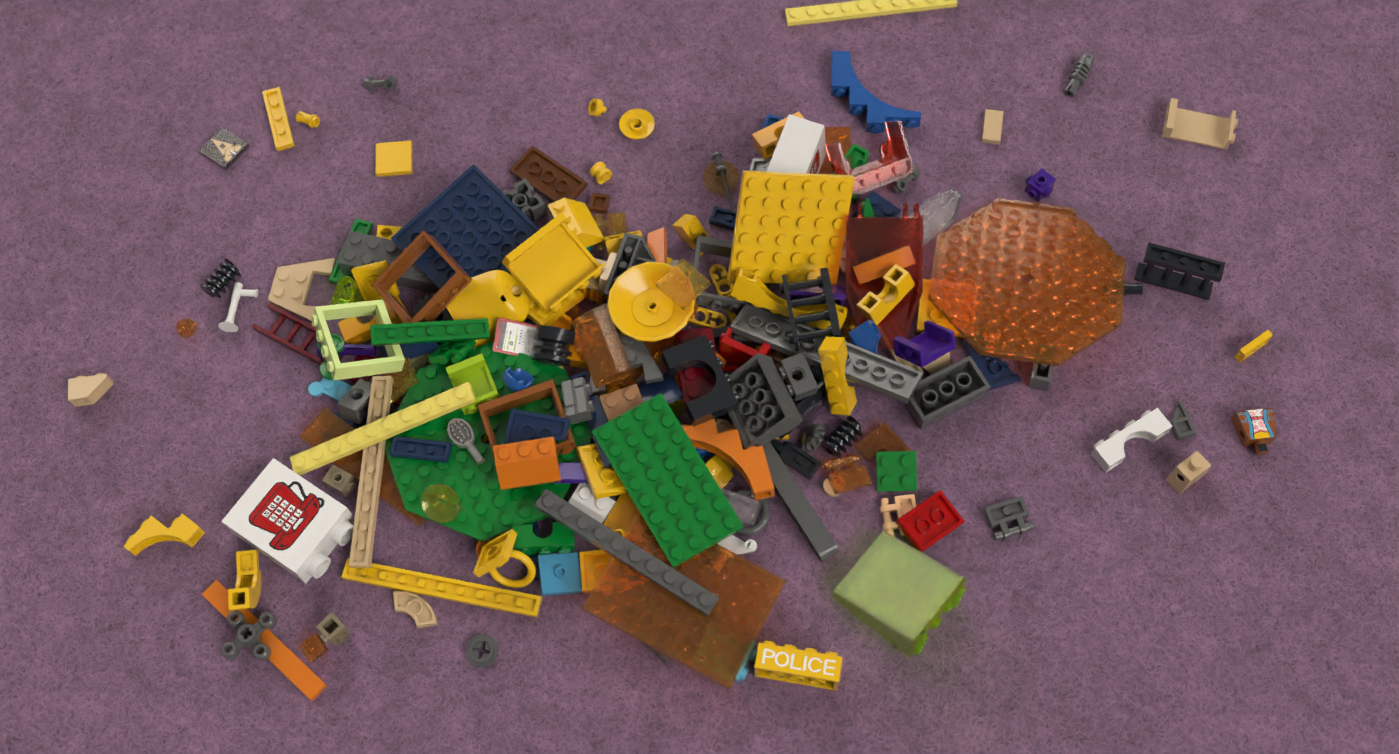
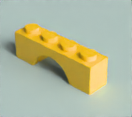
(833, 361)

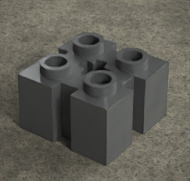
(527, 201)

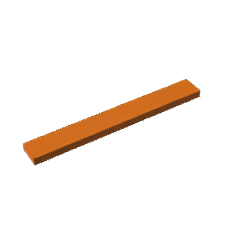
(280, 656)

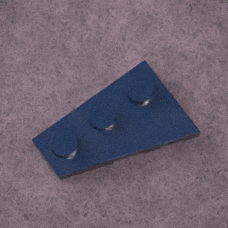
(993, 368)
(532, 426)

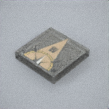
(224, 148)

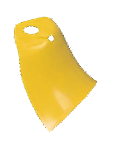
(482, 301)

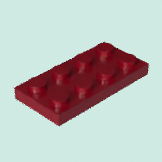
(695, 380)

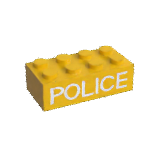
(798, 665)

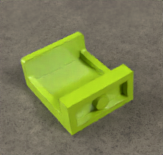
(478, 375)

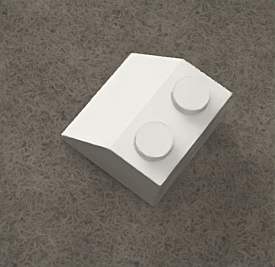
(595, 508)

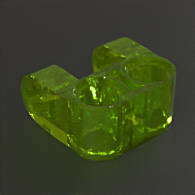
(341, 296)

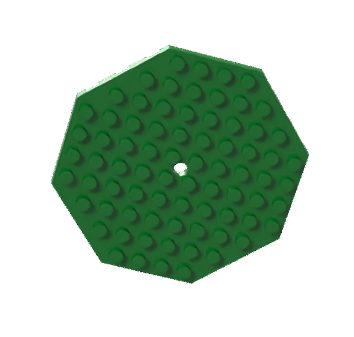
(483, 506)

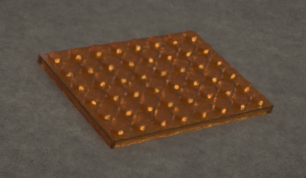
(655, 617)

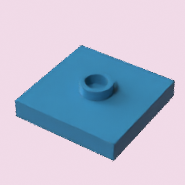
(559, 574)

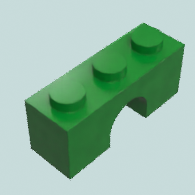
(559, 541)

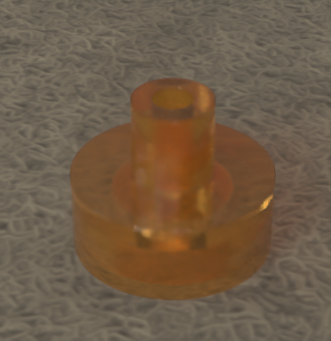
(186, 327)

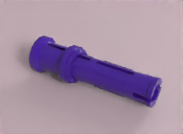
(355, 349)

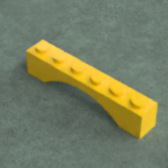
(751, 289)

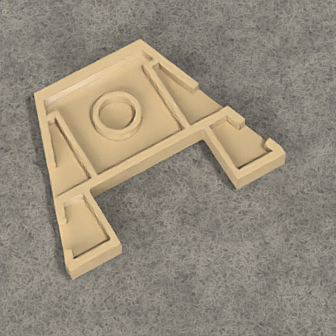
(293, 284)

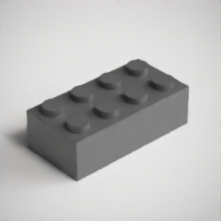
(947, 392)

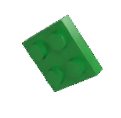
(896, 471)

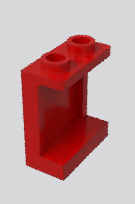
(736, 352)

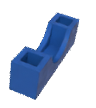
(866, 336)

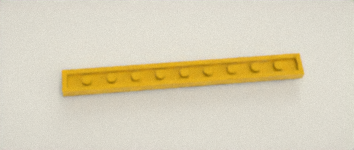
(445, 588)

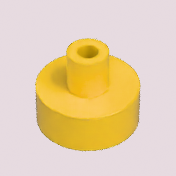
(596, 107)

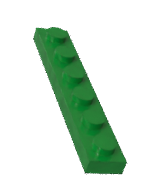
(429, 332)

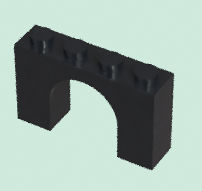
(701, 354)

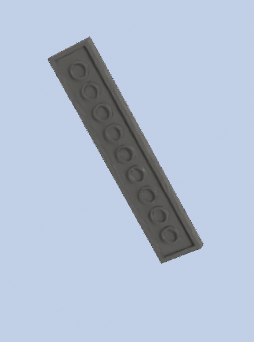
(861, 365)

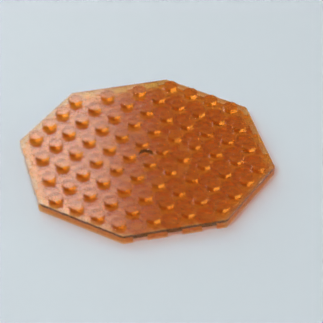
(1047, 321)

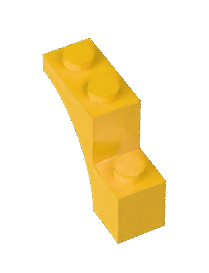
(153, 531)

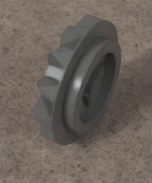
(812, 437)
(477, 643)

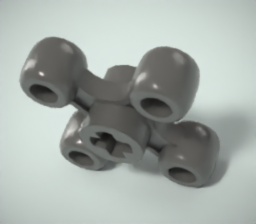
(254, 640)

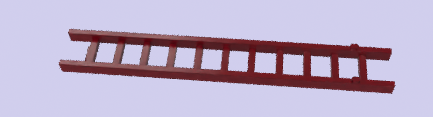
(286, 342)

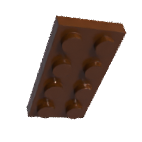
(547, 176)

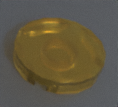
(714, 183)

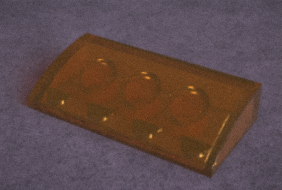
(601, 346)

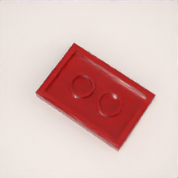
(929, 521)

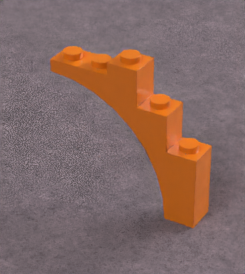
(727, 445)

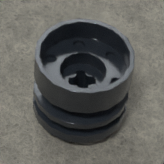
(553, 344)

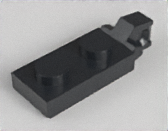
(796, 458)

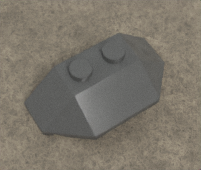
(631, 253)

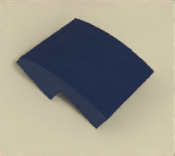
(667, 387)

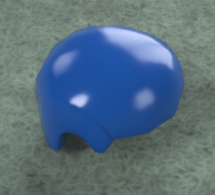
(517, 379)

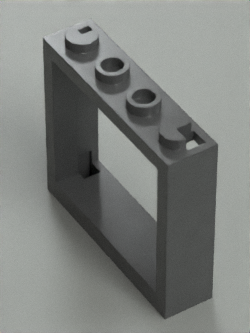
(720, 248)

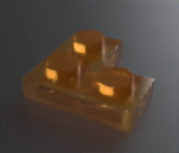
(880, 439)

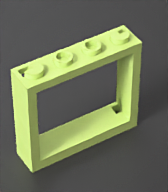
(338, 370)

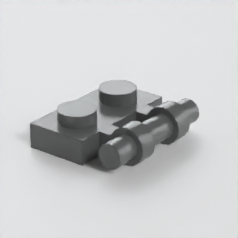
(1007, 512)

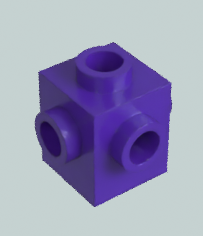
(1039, 185)

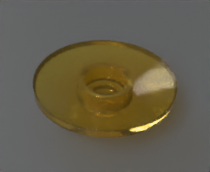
(433, 506)

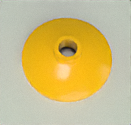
(634, 118)

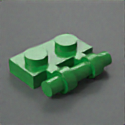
(451, 350)

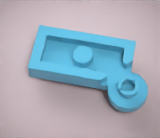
(334, 389)

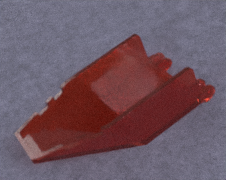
(873, 237)

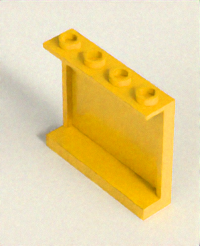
(552, 265)

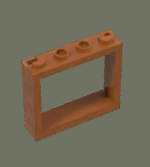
(403, 263)
(522, 398)

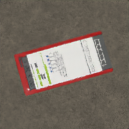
(514, 337)

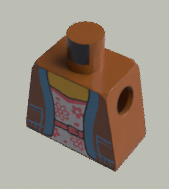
(1255, 428)

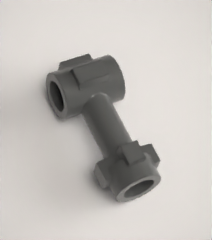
(389, 83)
(900, 185)

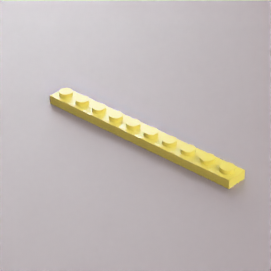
(860, 9)
(383, 429)

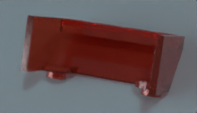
(892, 166)

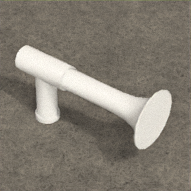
(228, 325)

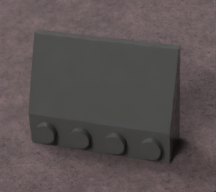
(764, 402)

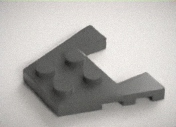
(637, 356)

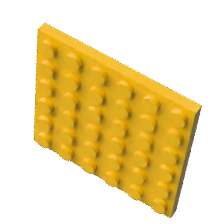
(790, 225)

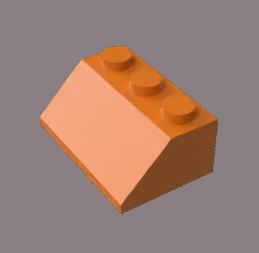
(527, 463)

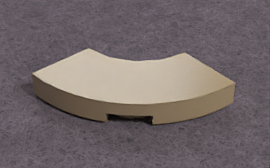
(415, 607)

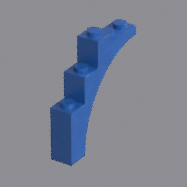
(861, 101)

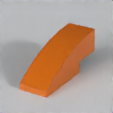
(882, 264)

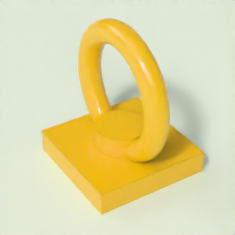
(496, 554)

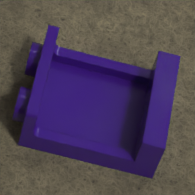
(926, 346)

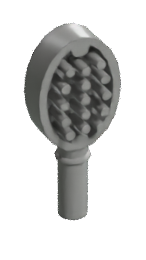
(463, 437)

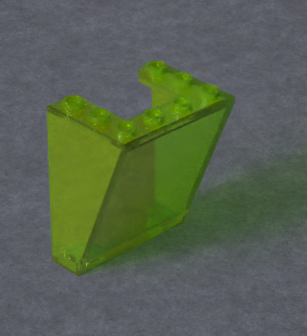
(900, 592)

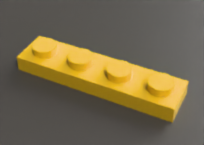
(278, 119)

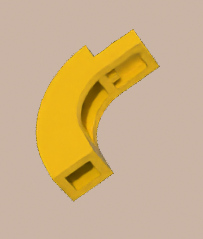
(248, 583)

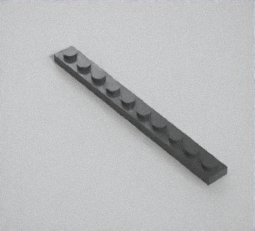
(627, 552)

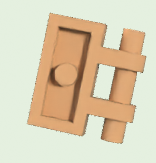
(902, 505)

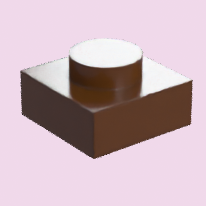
(599, 203)

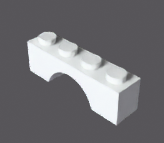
(1150, 427)

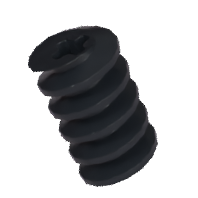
(220, 279)
(842, 437)

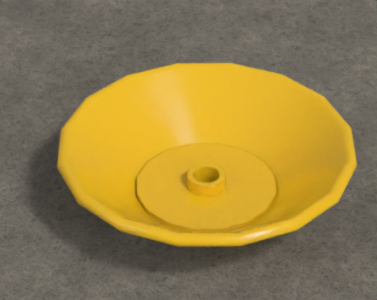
(631, 303)

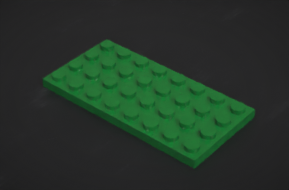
(667, 480)

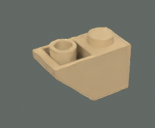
(88, 389)

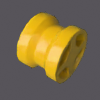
(600, 172)

